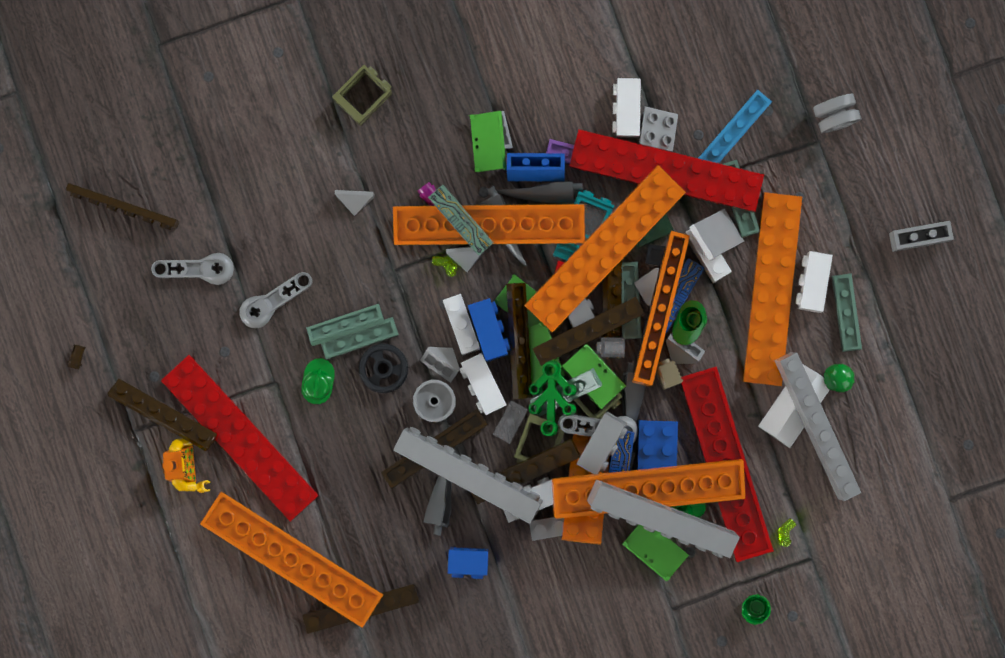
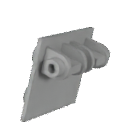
(658, 129)

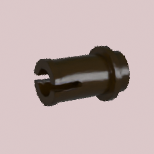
(76, 357)

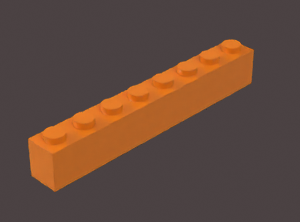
(661, 308)

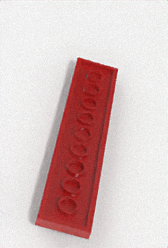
(694, 175)
(240, 438)
(721, 443)

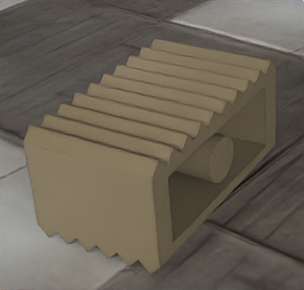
(668, 374)

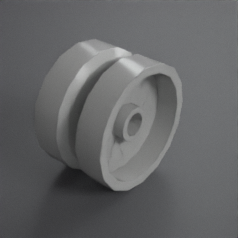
(836, 113)
(429, 390)

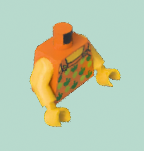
(180, 467)

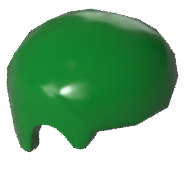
(839, 378)
(756, 609)

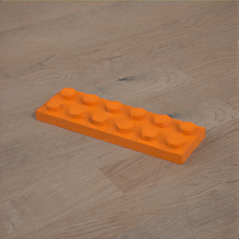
(589, 527)

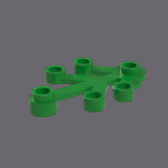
(551, 395)

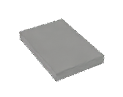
(716, 234)

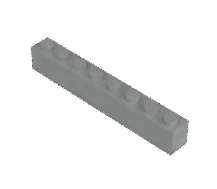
(817, 426)
(468, 474)
(662, 519)

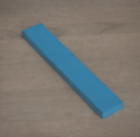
(736, 128)

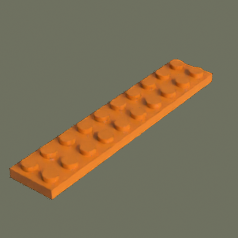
(500, 222)
(605, 248)
(772, 288)
(663, 485)
(292, 559)

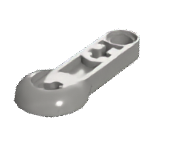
(199, 268)
(270, 302)
(593, 422)

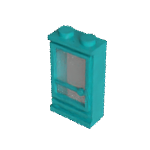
(595, 214)

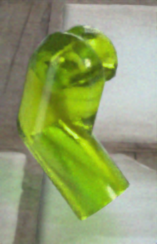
(447, 263)
(783, 532)

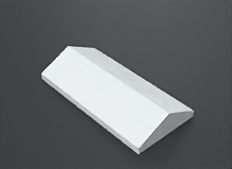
(783, 418)

